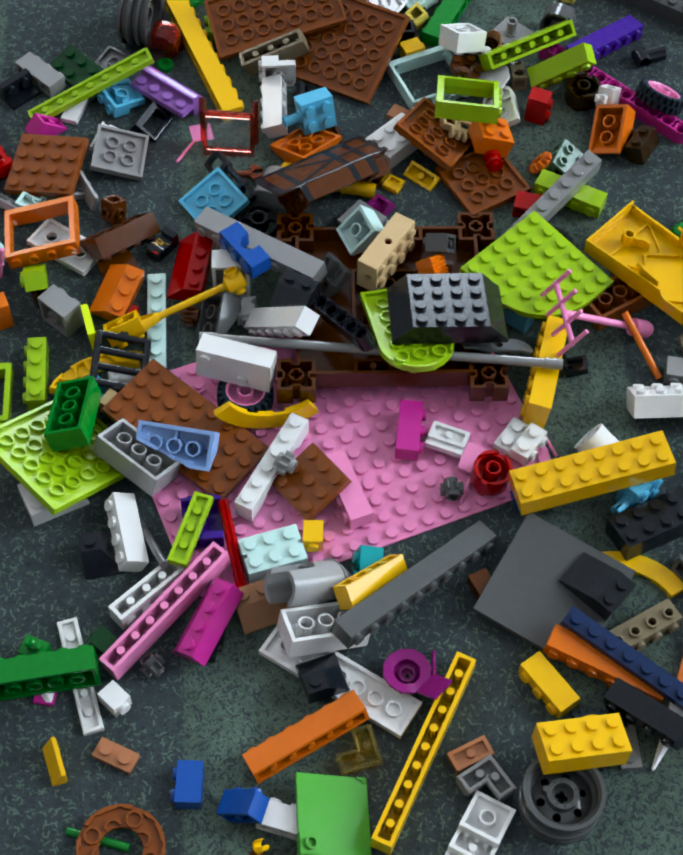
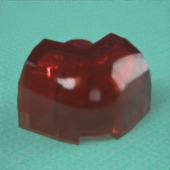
(167, 37)

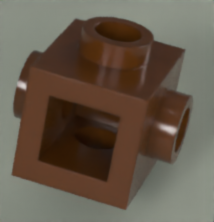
(113, 209)

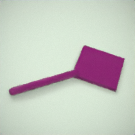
(435, 684)

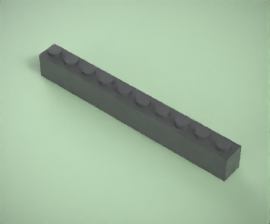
(413, 584)

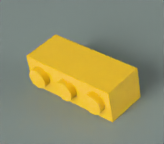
(548, 685)

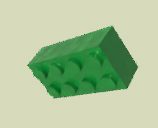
(73, 414)

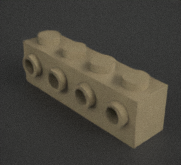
(285, 46)
(649, 625)

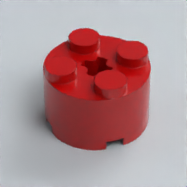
(490, 473)

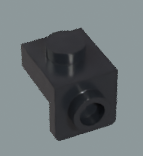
(575, 366)

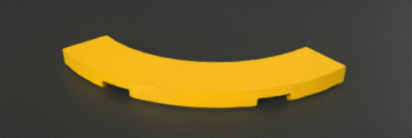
(82, 368)
(241, 417)
(652, 570)

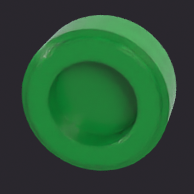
(165, 65)

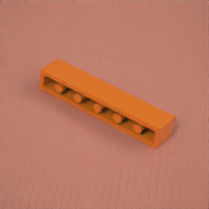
(579, 655)
(305, 736)

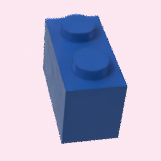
(189, 784)
(243, 805)

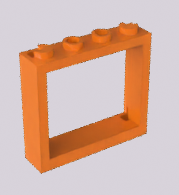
(35, 213)

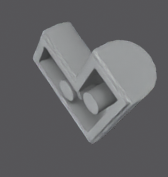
(486, 773)

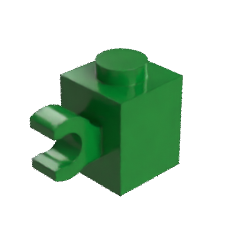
(32, 645)

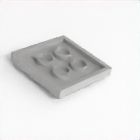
(119, 152)

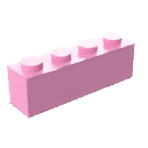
(352, 499)

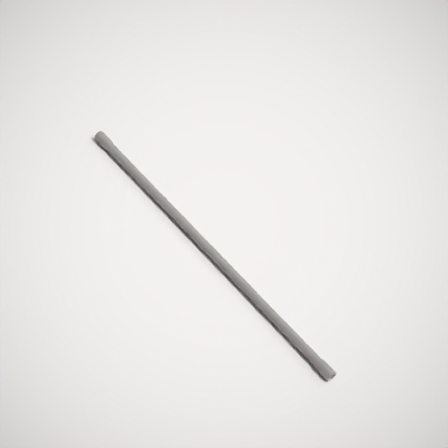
(547, 363)

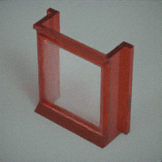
(229, 131)

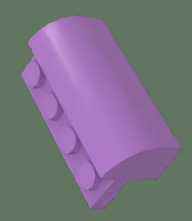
(166, 92)

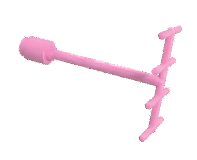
(644, 326)

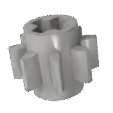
(285, 463)

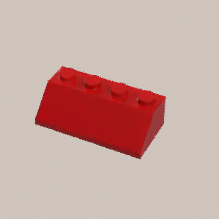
(191, 267)

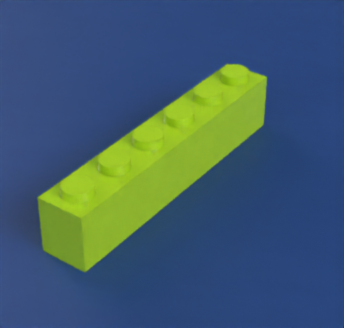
(527, 45)

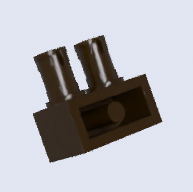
(641, 144)

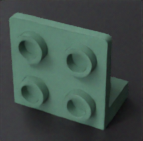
(563, 156)

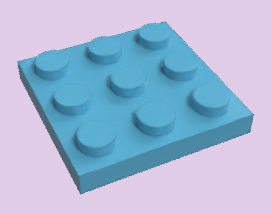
(216, 193)

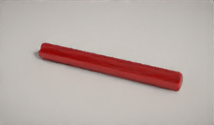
(232, 544)

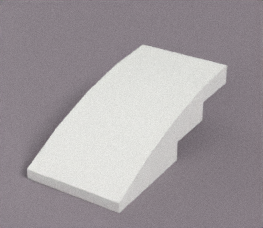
(481, 827)

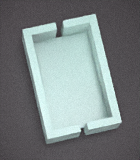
(271, 550)

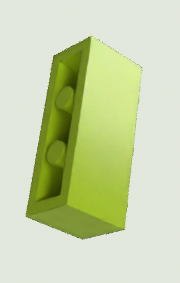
(34, 277)

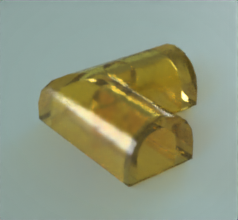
(364, 756)

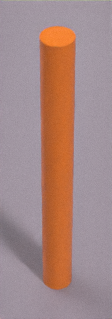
(641, 344)

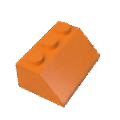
(117, 291)

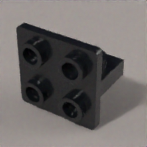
(18, 89)

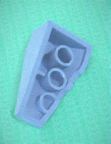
(186, 445)

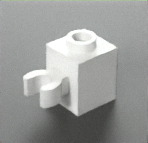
(607, 95)

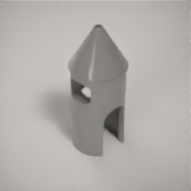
(304, 583)

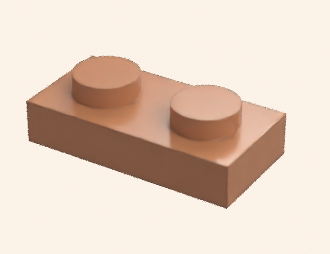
(469, 754)
(115, 755)

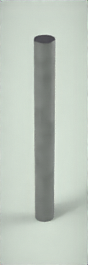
(153, 545)

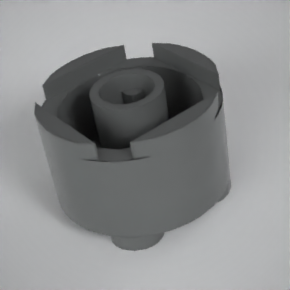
(556, 13)

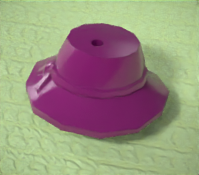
(404, 663)

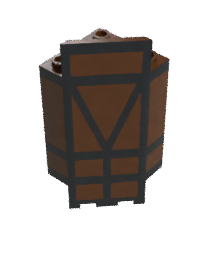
(326, 173)

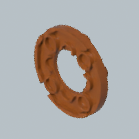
(117, 817)

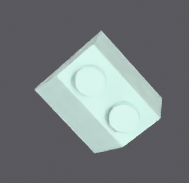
(359, 229)

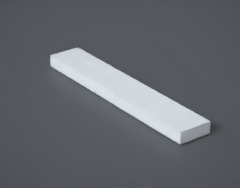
(85, 697)

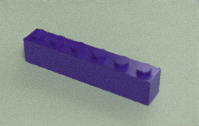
(612, 36)

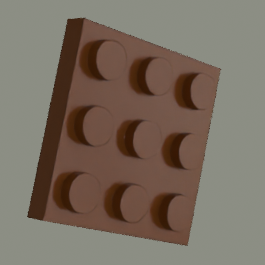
(312, 483)

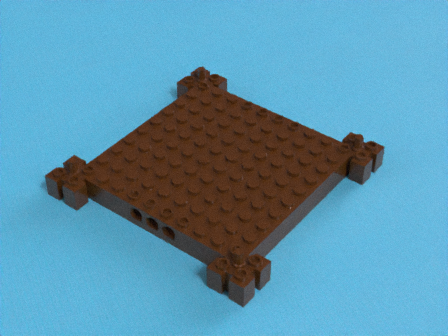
(363, 370)

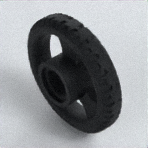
(258, 219)

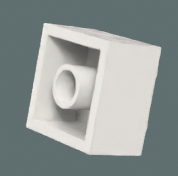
(462, 38)

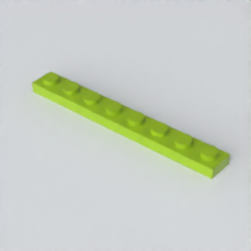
(94, 84)

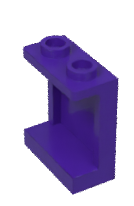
(213, 526)

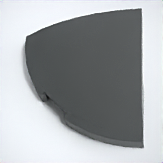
(336, 277)

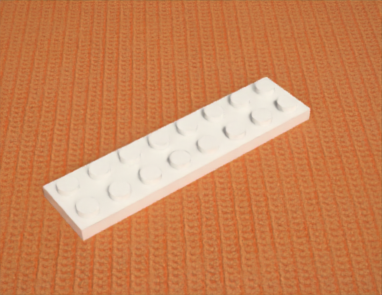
(384, 704)

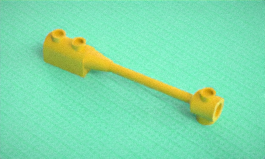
(138, 325)

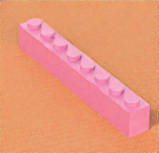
(164, 611)

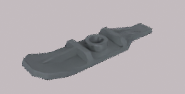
(512, 345)

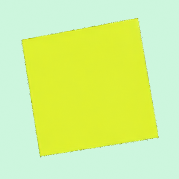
(89, 324)

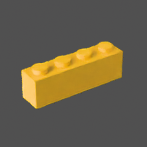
(369, 580)

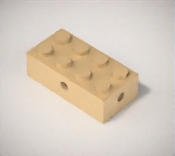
(386, 252)

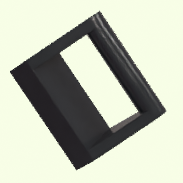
(154, 110)

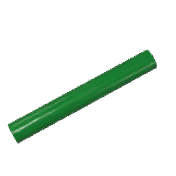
(108, 842)

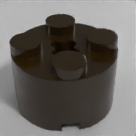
(581, 91)

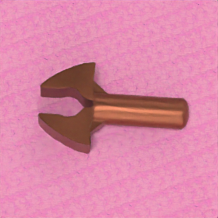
(251, 173)

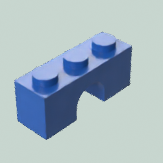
(252, 261)

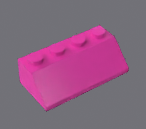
(208, 621)

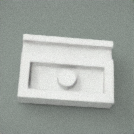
(447, 439)

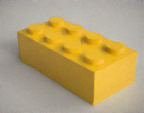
(581, 743)

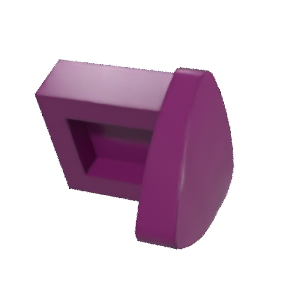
(381, 204)

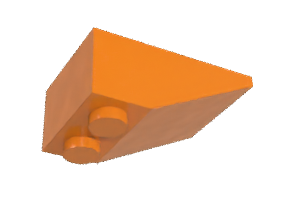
(611, 128)

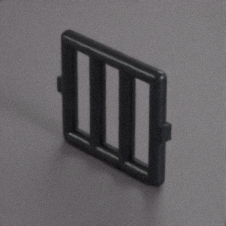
(98, 349)

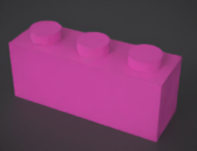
(410, 430)

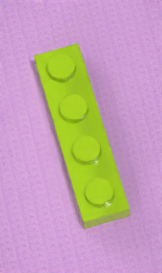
(190, 529)

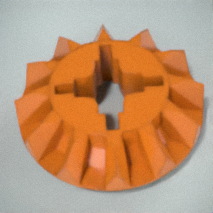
(540, 162)

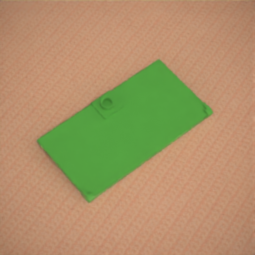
(332, 815)

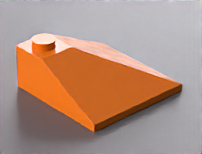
(298, 146)

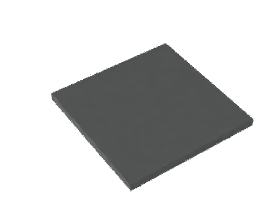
(526, 587)

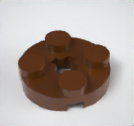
(465, 66)

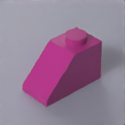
(45, 125)

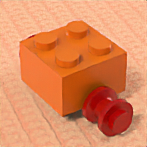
(492, 141)

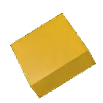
(393, 184)

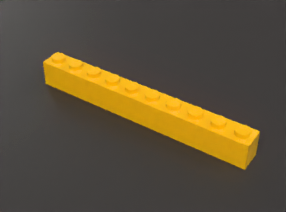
(203, 57)
(422, 755)

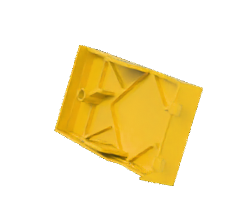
(643, 257)

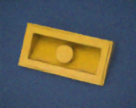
(422, 176)
(54, 762)

